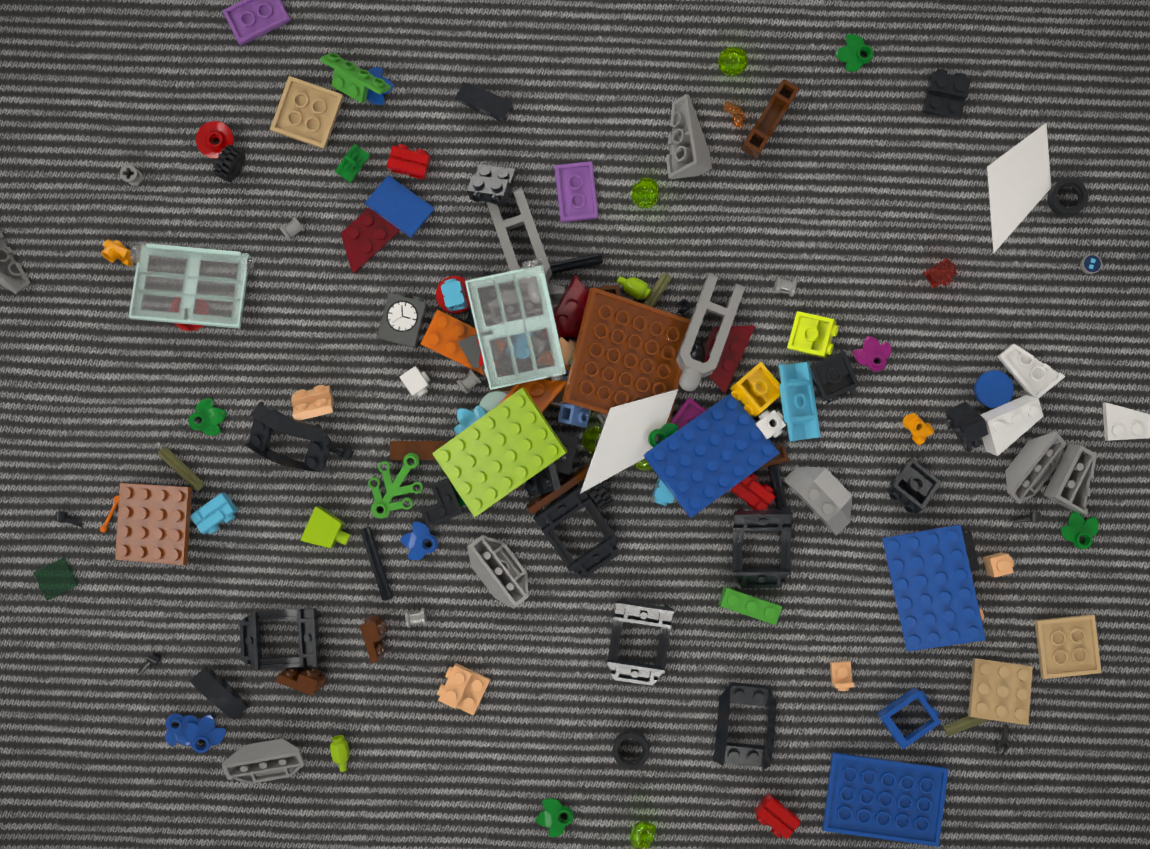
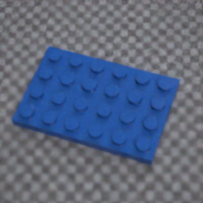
(710, 455)
(934, 588)
(885, 799)

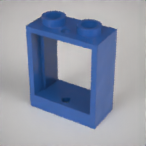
(886, 713)

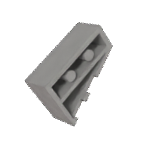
(1072, 478)

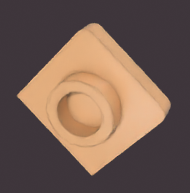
(841, 675)

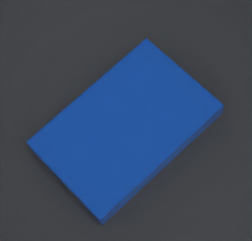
(399, 206)

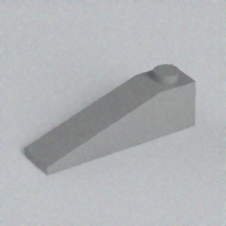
(688, 147)
(11, 272)

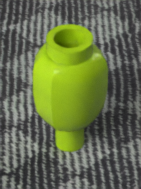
(635, 287)
(340, 751)

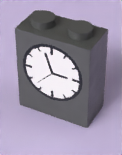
(402, 319)

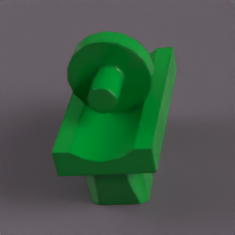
(352, 163)

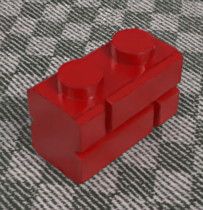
(409, 162)
(753, 493)
(777, 816)

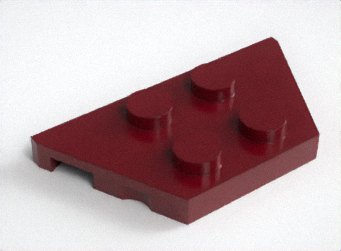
(366, 238)
(571, 309)
(731, 354)

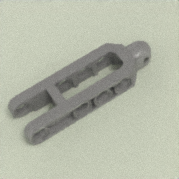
(523, 219)
(692, 369)

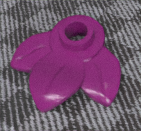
(873, 350)

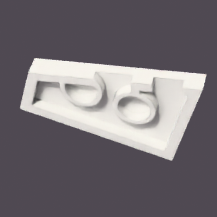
(1029, 372)
(1125, 423)

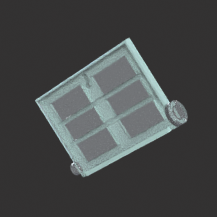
(189, 285)
(516, 326)

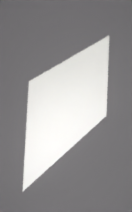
(1018, 184)
(626, 436)

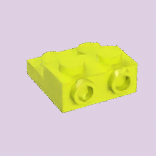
(813, 335)

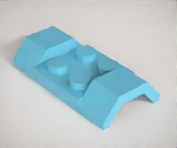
(798, 401)

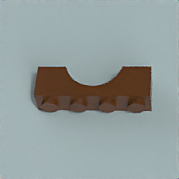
(770, 118)

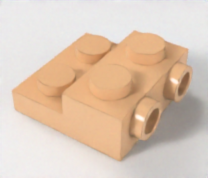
(312, 402)
(463, 689)

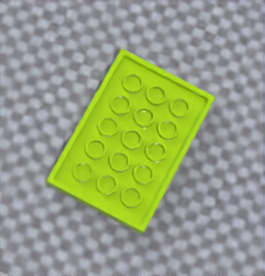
(499, 452)

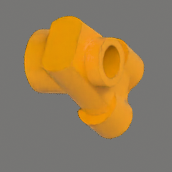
(116, 250)
(918, 428)

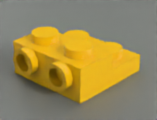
(756, 389)

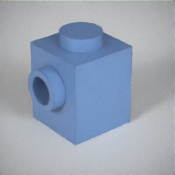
(573, 415)

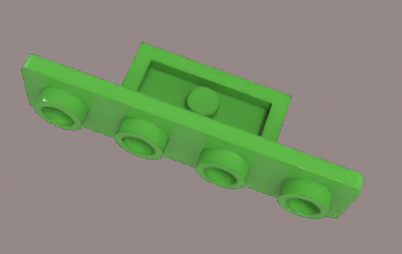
(352, 79)

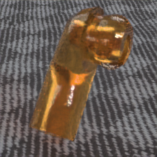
(737, 112)

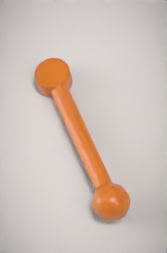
(103, 528)

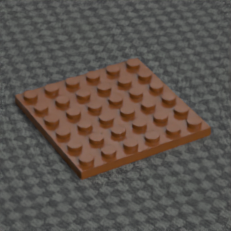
(623, 353)

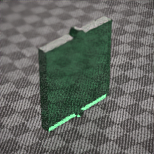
(55, 579)

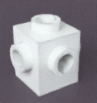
(777, 420)

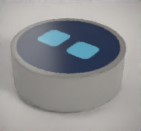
(1091, 264)

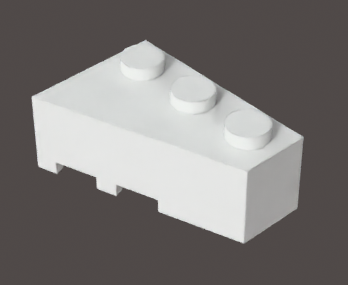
(1010, 422)

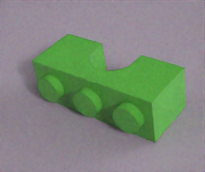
(749, 605)

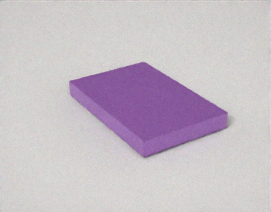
(255, 18)
(576, 192)

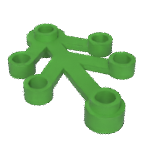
(393, 488)

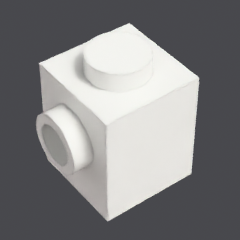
(416, 381)

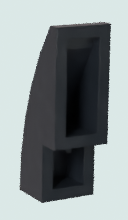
(484, 102)
(219, 693)

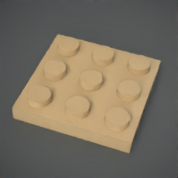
(307, 112)
(1068, 646)
(1000, 691)

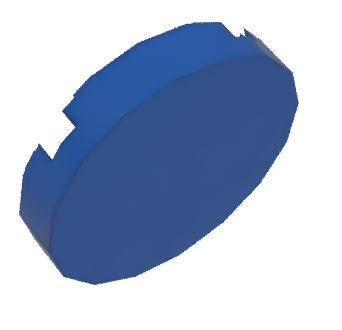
(993, 389)

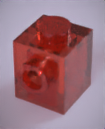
(941, 273)

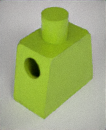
(324, 529)

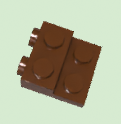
(373, 631)
(308, 681)

